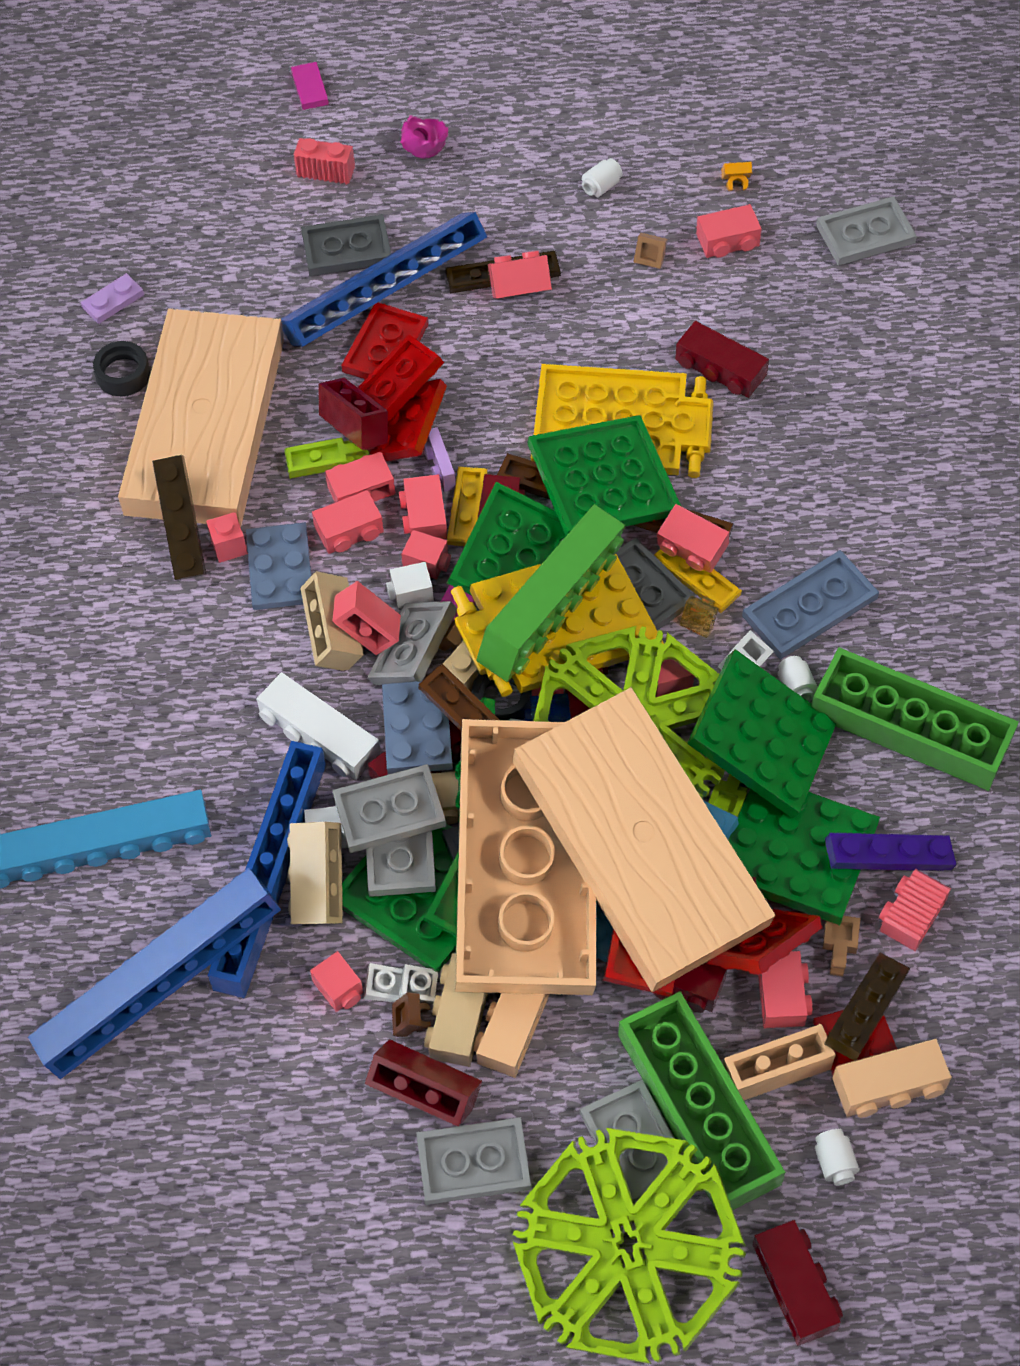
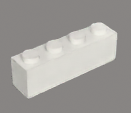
(318, 724)

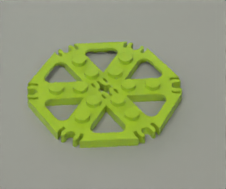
(642, 676)
(605, 1269)

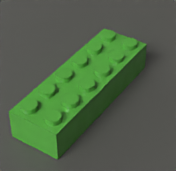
(550, 594)
(914, 718)
(700, 1098)

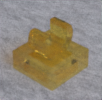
(699, 615)

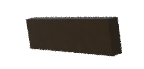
(477, 276)

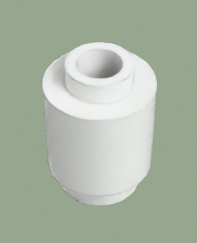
(601, 177)
(797, 676)
(836, 1157)

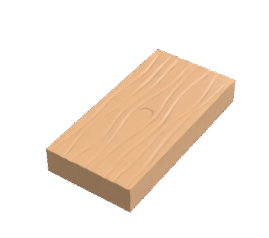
(207, 404)
(642, 839)
(520, 899)

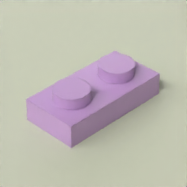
(112, 298)
(436, 450)

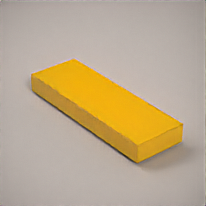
(465, 504)
(701, 582)

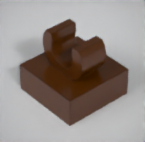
(407, 1016)

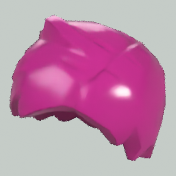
(423, 136)

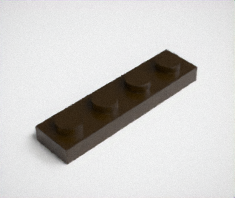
(179, 517)
(867, 1006)

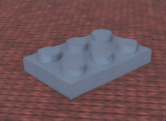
(278, 564)
(414, 730)

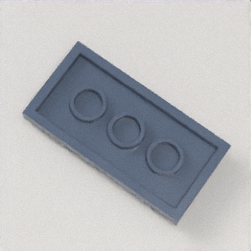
(810, 604)

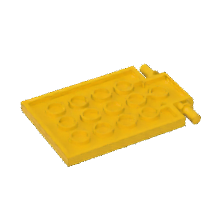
(596, 395)
(605, 609)

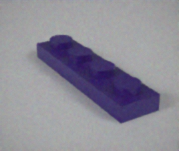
(890, 851)

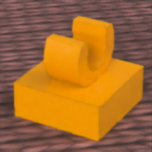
(736, 171)

